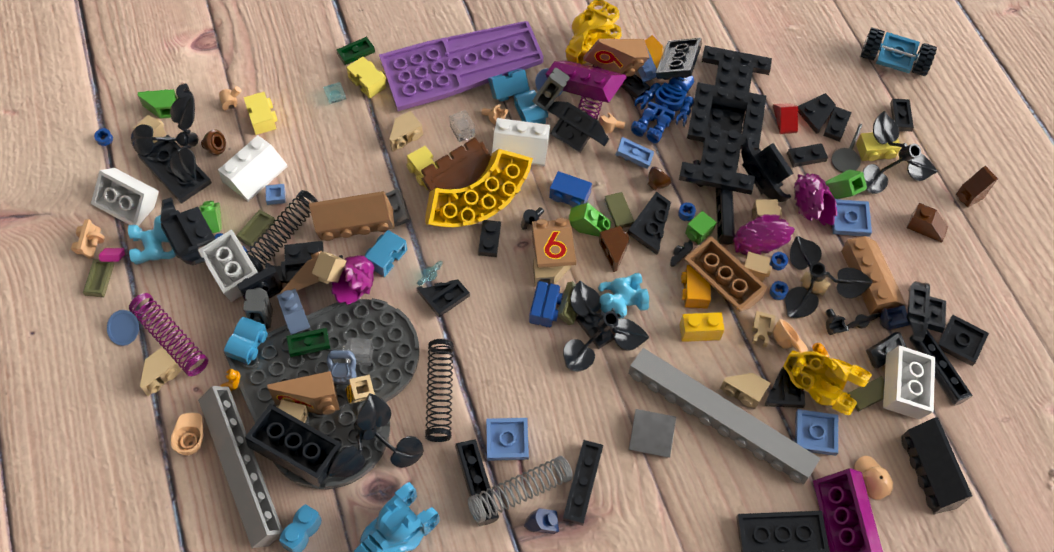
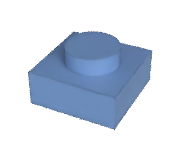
(275, 194)

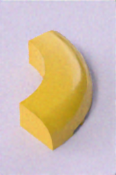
(484, 197)

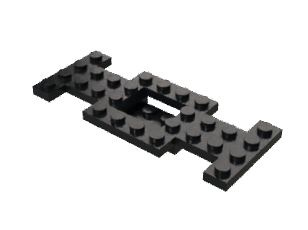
(719, 120)

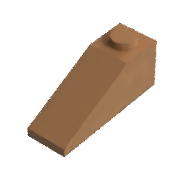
(304, 276)

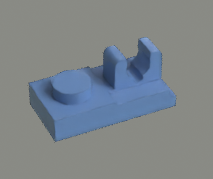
(648, 70)
(634, 153)

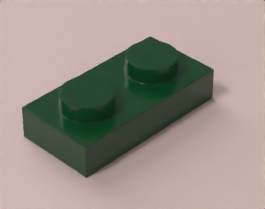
(355, 50)
(308, 342)

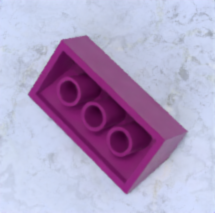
(589, 80)
(847, 512)

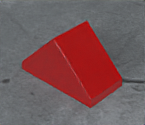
(786, 117)

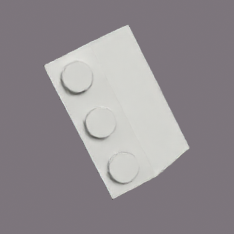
(522, 138)
(252, 168)
(123, 196)
(228, 263)

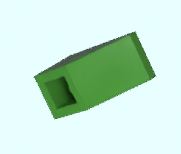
(158, 101)
(847, 184)
(212, 215)
(588, 220)

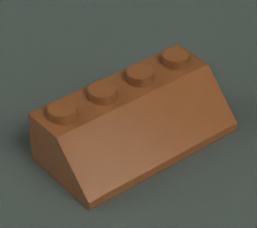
(352, 216)
(867, 257)
(726, 274)

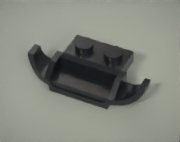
(576, 126)
(768, 168)
(185, 231)
(295, 257)
(925, 311)

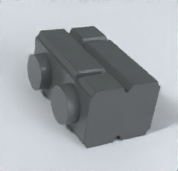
(551, 89)
(258, 306)

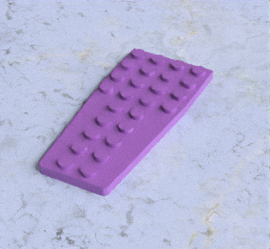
(458, 63)

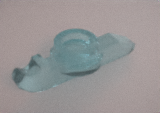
(430, 273)

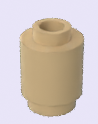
(818, 288)

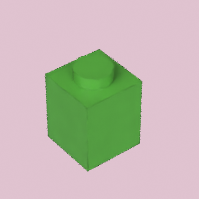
(700, 227)

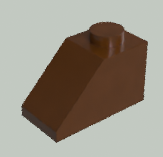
(976, 187)
(928, 222)
(614, 245)

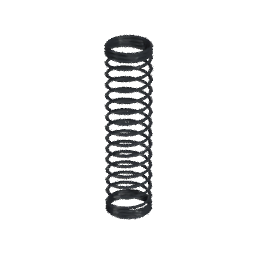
(256, 262)
(430, 430)

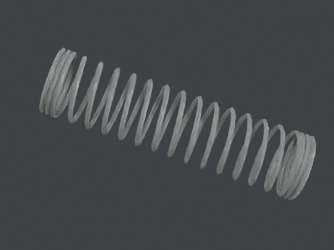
(475, 503)

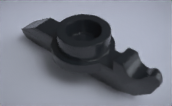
(680, 252)
(863, 321)

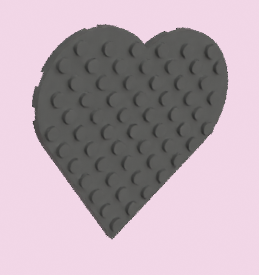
(391, 370)

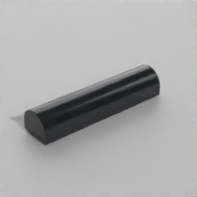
(725, 216)
(944, 371)
(475, 474)

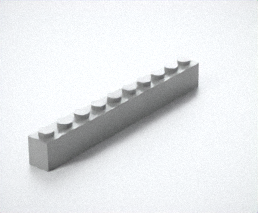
(724, 416)

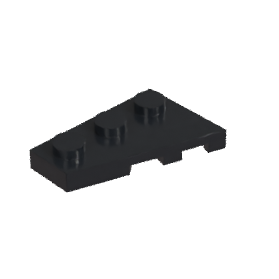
(650, 224)

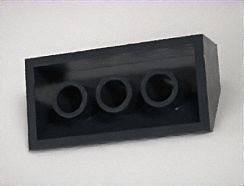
(293, 445)
(936, 466)

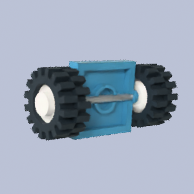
(898, 52)

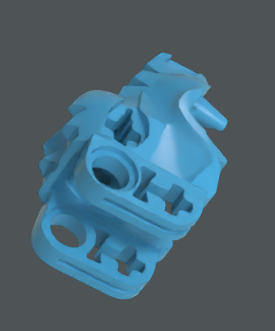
(397, 525)

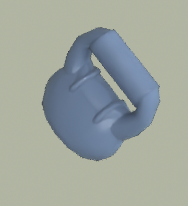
(342, 371)

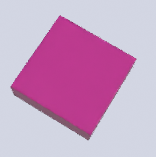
(111, 254)

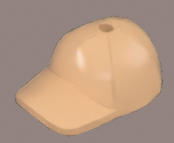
(787, 336)
(187, 431)
(871, 472)

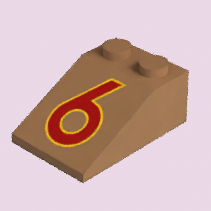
(618, 55)
(553, 243)
(313, 391)

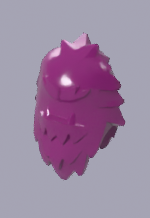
(815, 199)
(762, 235)
(354, 280)

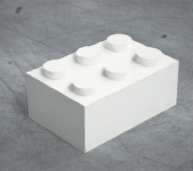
(909, 382)

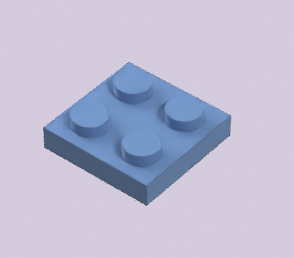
(852, 218)
(817, 431)
(507, 439)

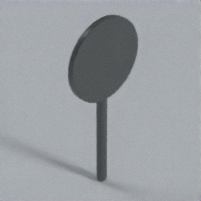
(846, 158)

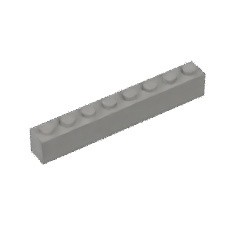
(240, 467)

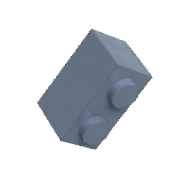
(293, 311)

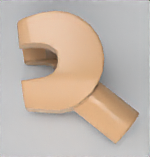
(228, 97)
(495, 113)
(610, 123)

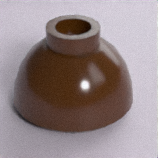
(214, 142)
(658, 179)

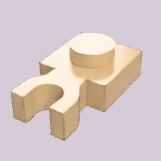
(763, 325)

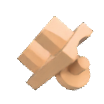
(89, 237)

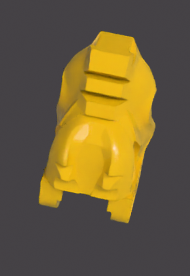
(590, 27)
(825, 378)

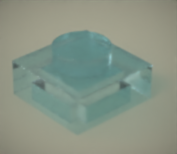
(334, 93)

